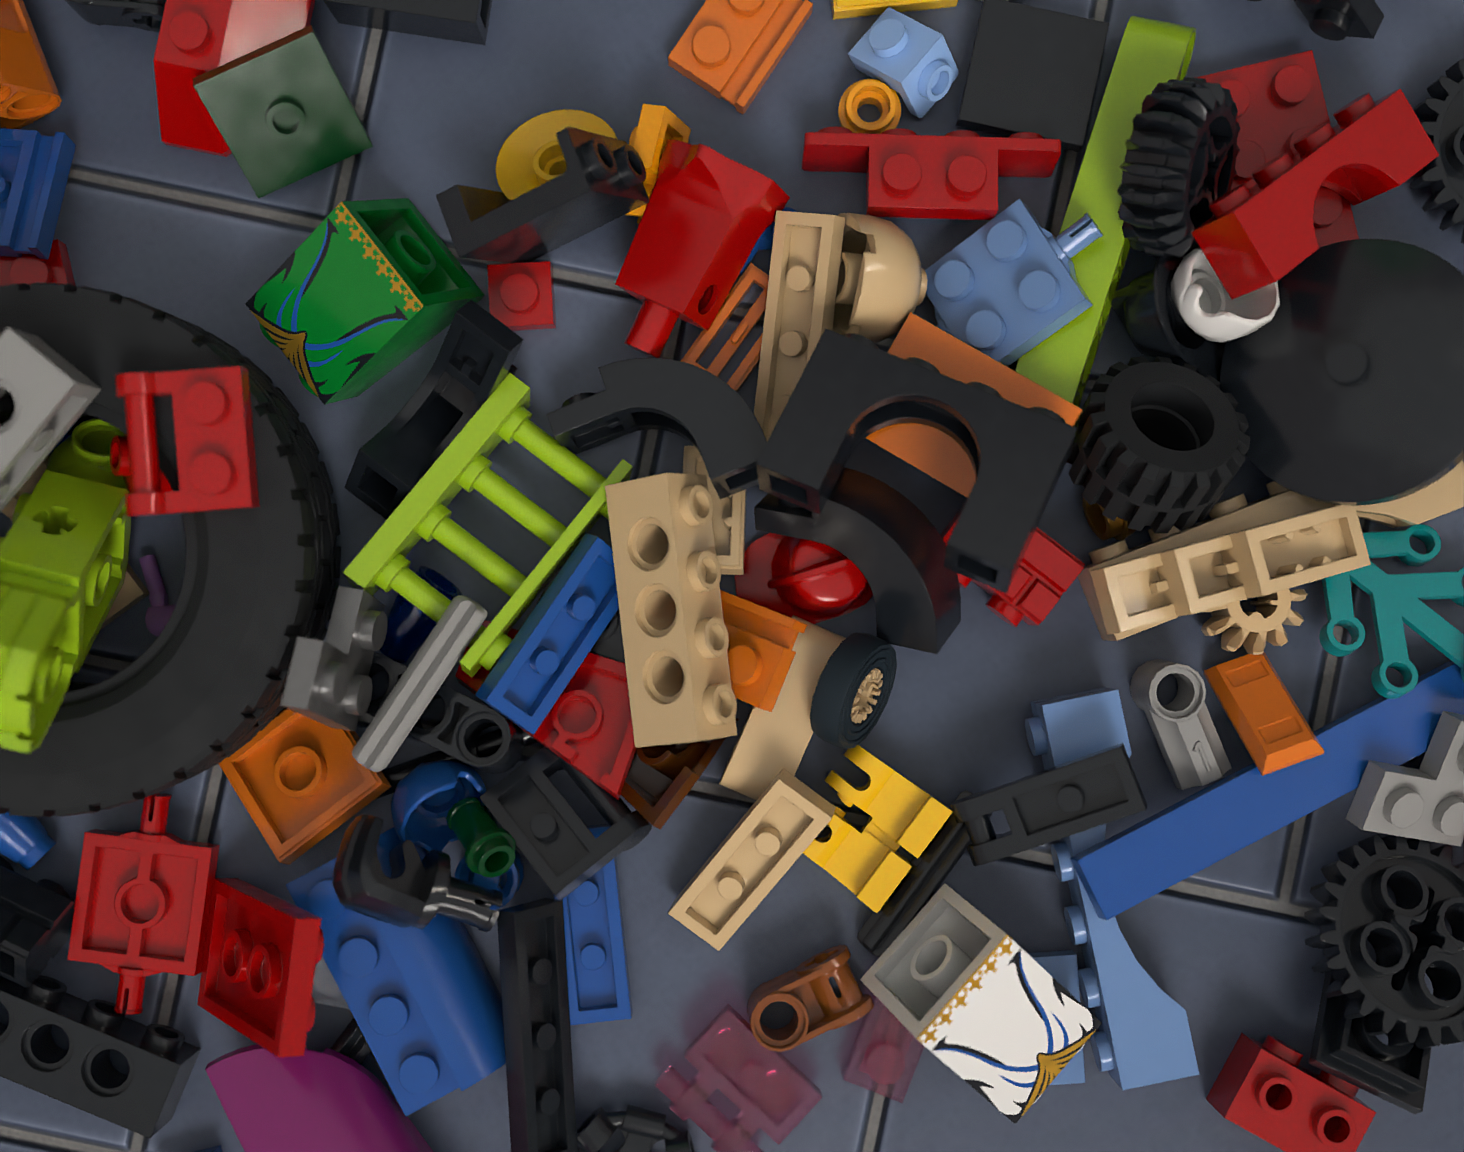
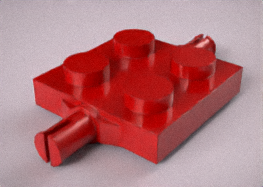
(142, 902)

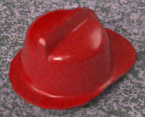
(801, 579)

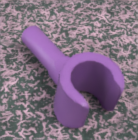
(160, 610)

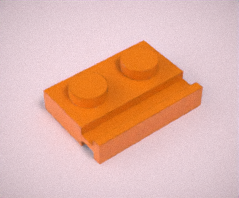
(738, 45)
(758, 649)

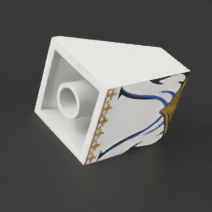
(980, 1003)

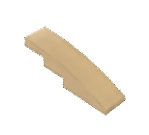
(1230, 568)

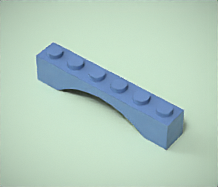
(1142, 1028)

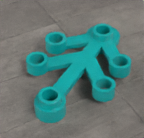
(1395, 601)

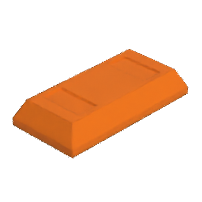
(1263, 712)

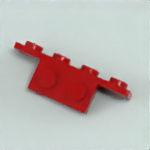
(930, 173)

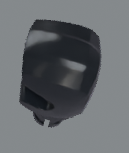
(416, 887)

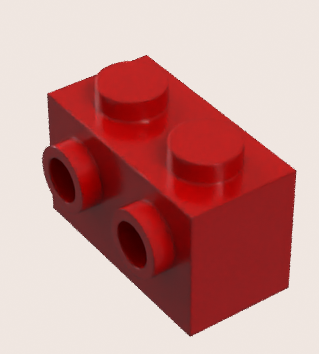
(1285, 1102)

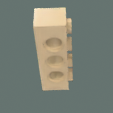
(671, 609)

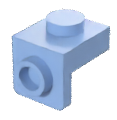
(906, 59)

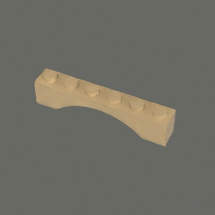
(1236, 515)

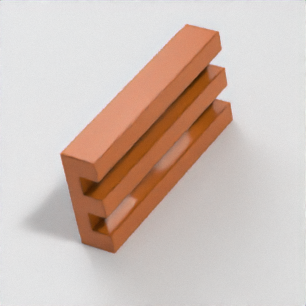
(732, 301)

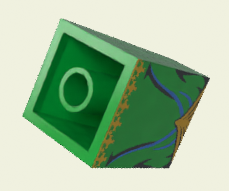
(361, 296)

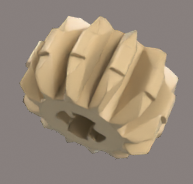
(1255, 627)

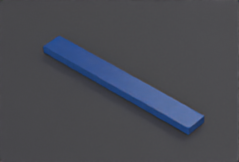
(1251, 806)

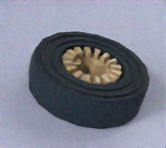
(853, 690)

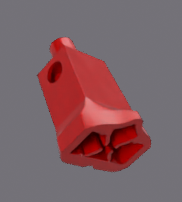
(693, 240)

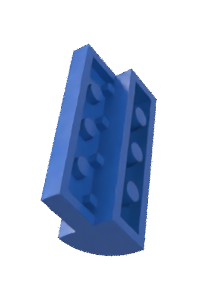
(412, 990)

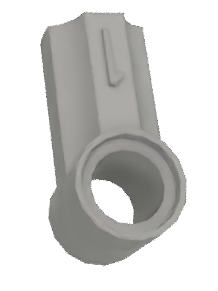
(1182, 726)

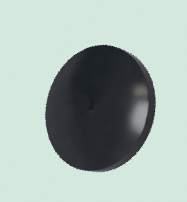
(1356, 374)

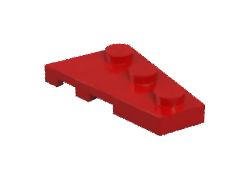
(588, 721)

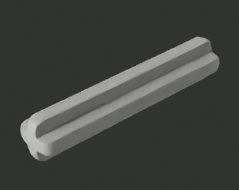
(419, 683)

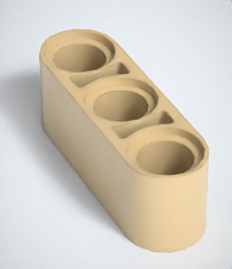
(781, 736)

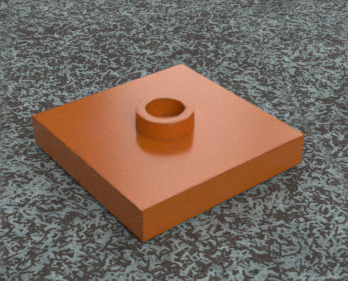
(300, 782)

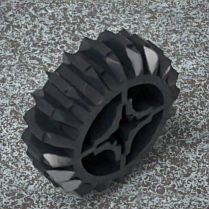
(1177, 165)

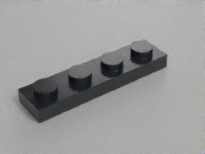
(537, 1027)

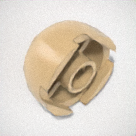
(877, 278)

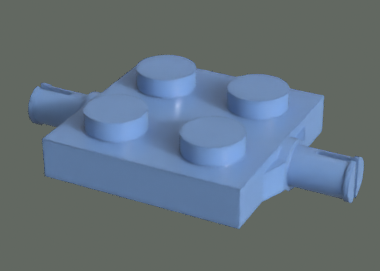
(1010, 283)

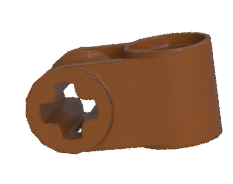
(812, 998)

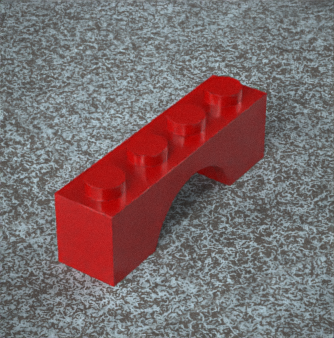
(1270, 227)

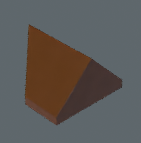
(664, 776)

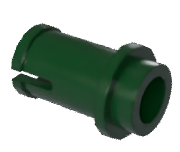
(487, 847)

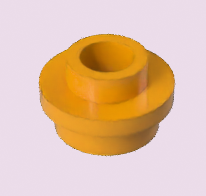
(874, 93)

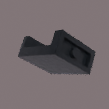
(598, 187)

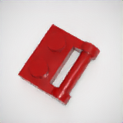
(210, 436)

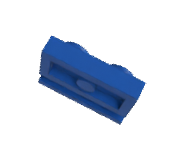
(31, 189)

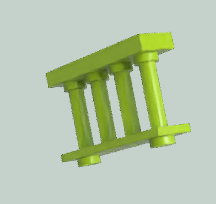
(467, 466)

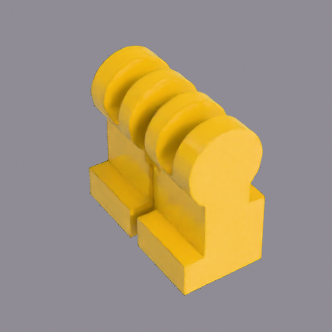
(899, 816)

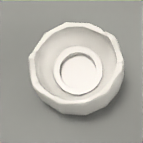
(1209, 308)

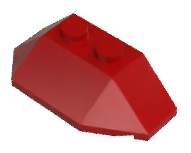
(201, 37)

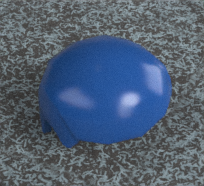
(425, 798)

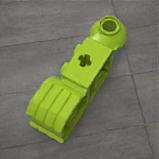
(58, 579)

